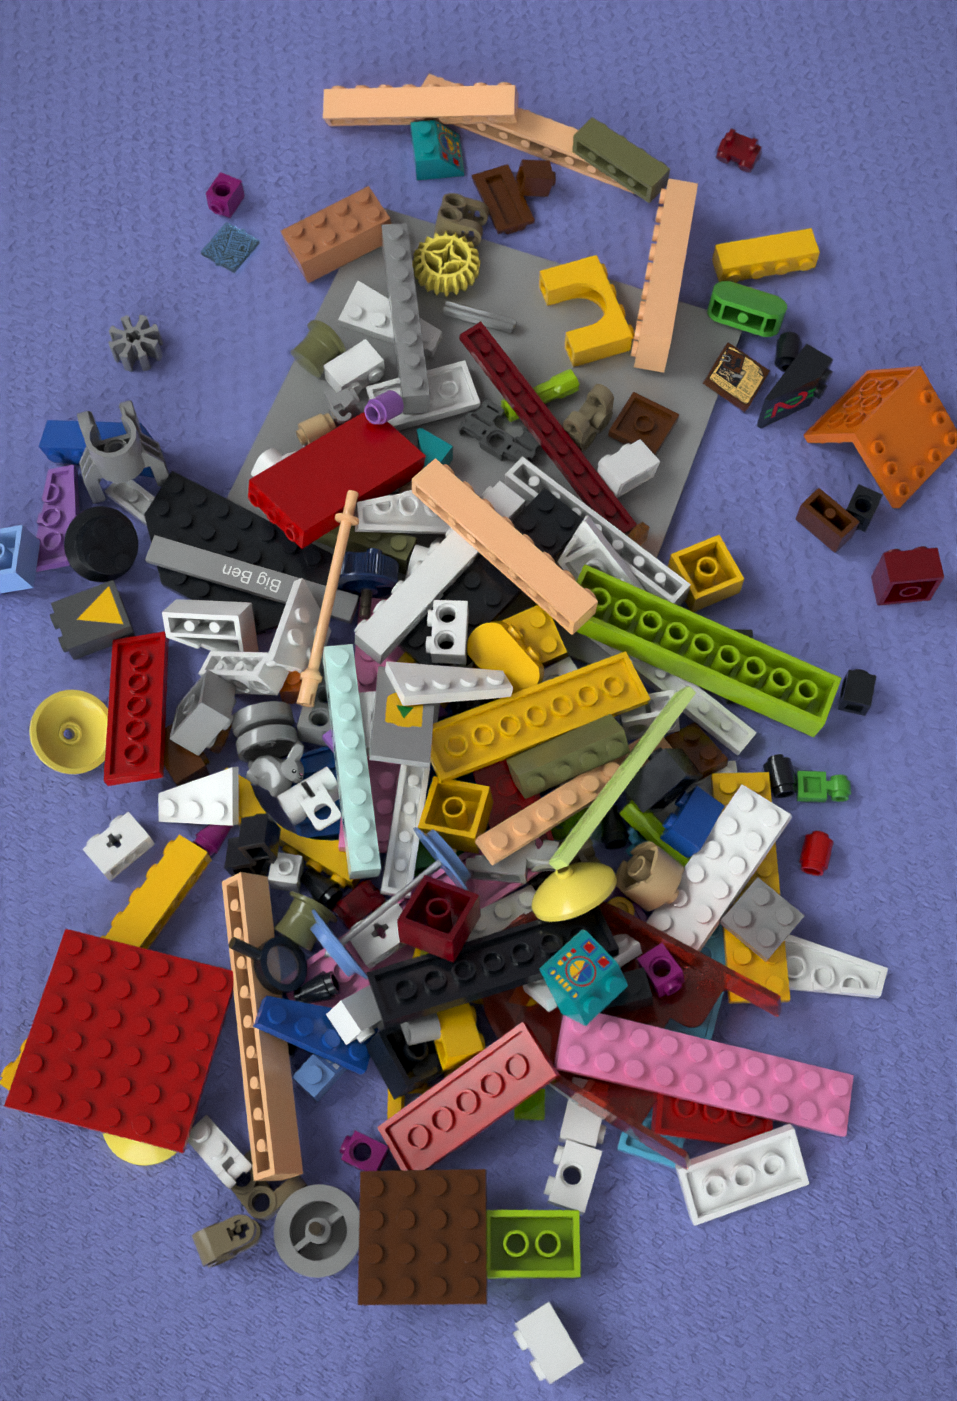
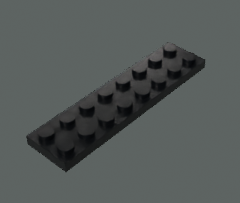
(485, 587)
(481, 969)

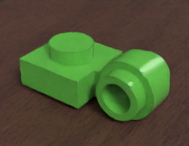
(814, 787)

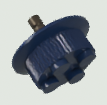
(368, 576)

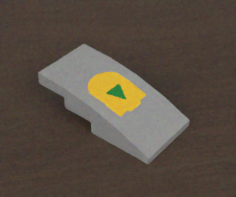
(399, 731)

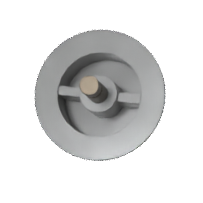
(317, 1231)

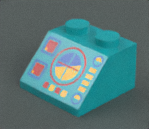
(436, 151)
(583, 978)

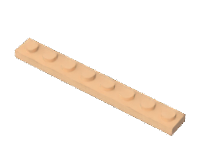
(550, 810)

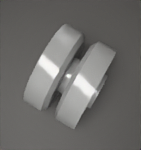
(264, 730)

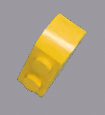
(501, 648)

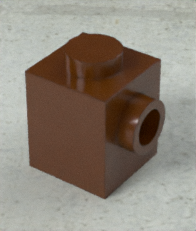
(535, 178)

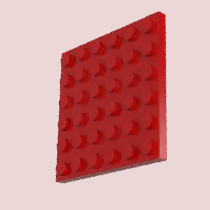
(122, 1041)

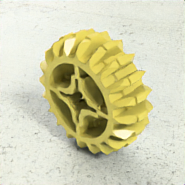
(446, 264)

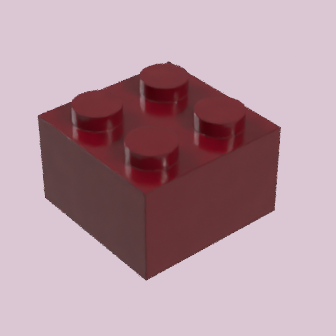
(907, 575)
(439, 918)

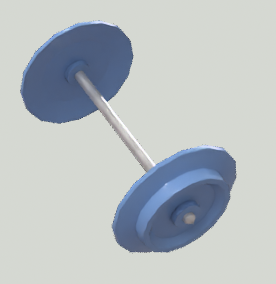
(445, 858)

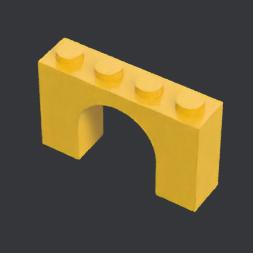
(589, 281)

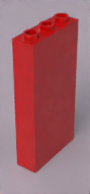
(313, 483)

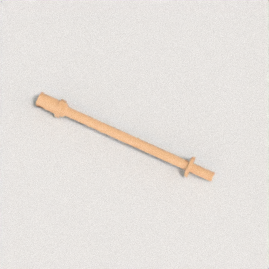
(311, 676)

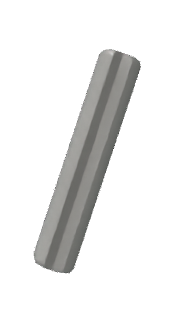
(478, 315)

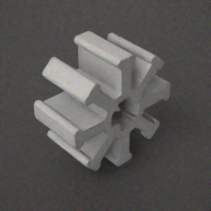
(135, 343)

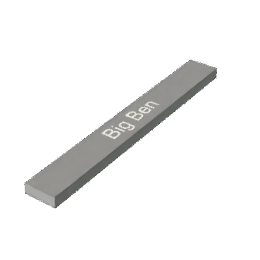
(241, 575)

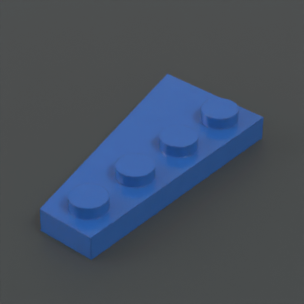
(311, 1030)

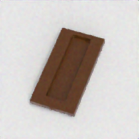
(501, 195)

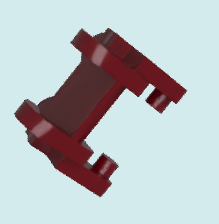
(739, 150)
(358, 903)

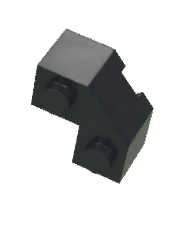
(254, 847)

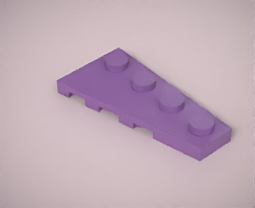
(58, 511)

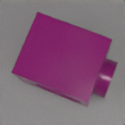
(225, 195)
(657, 959)
(378, 1152)

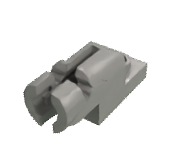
(515, 866)

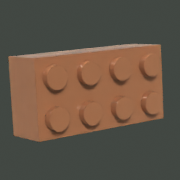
(336, 234)

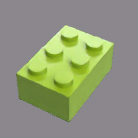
(533, 1244)

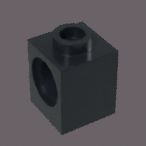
(866, 500)
(857, 692)

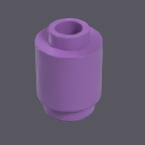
(384, 407)

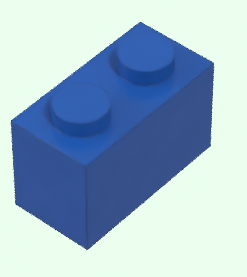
(691, 822)

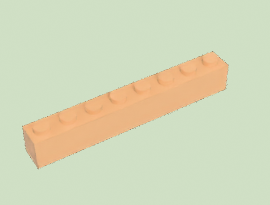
(411, 104)
(504, 546)

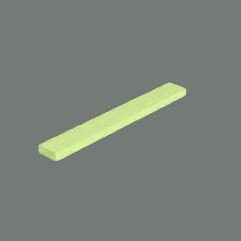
(621, 778)

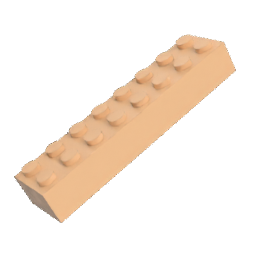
(664, 276)

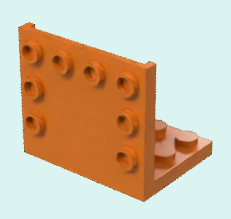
(894, 426)

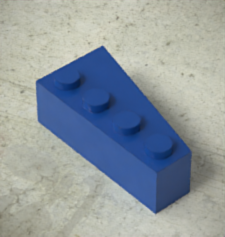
(65, 443)

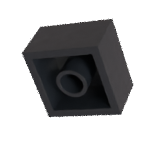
(662, 779)

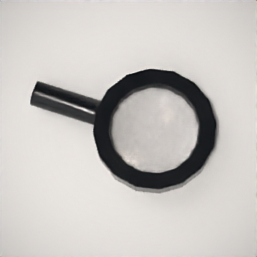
(277, 963)

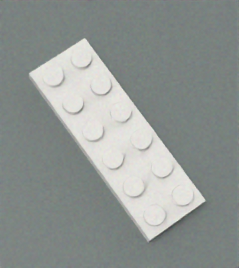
(721, 868)

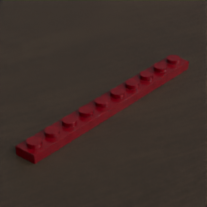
(545, 427)

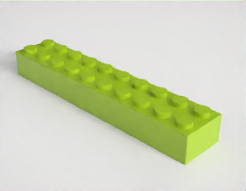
(708, 654)

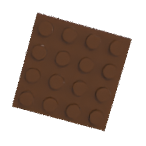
(423, 1237)

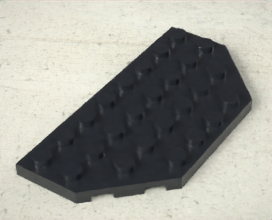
(215, 524)

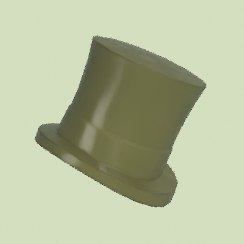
(318, 348)
(299, 920)

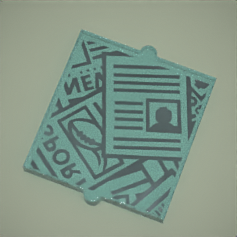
(230, 247)

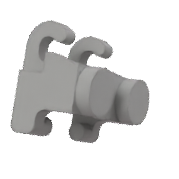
(342, 405)

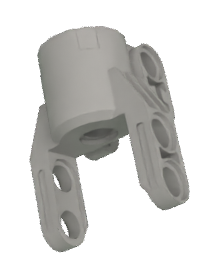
(118, 457)

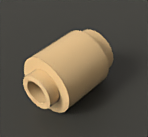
(314, 428)

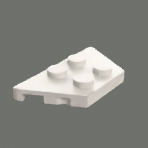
(593, 549)
(296, 630)

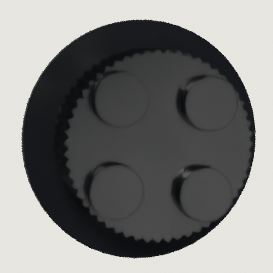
(101, 544)

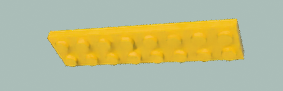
(534, 716)
(738, 957)

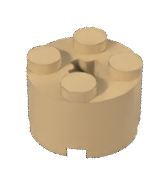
(650, 876)

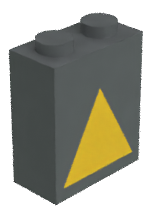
(91, 620)

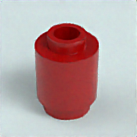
(816, 853)

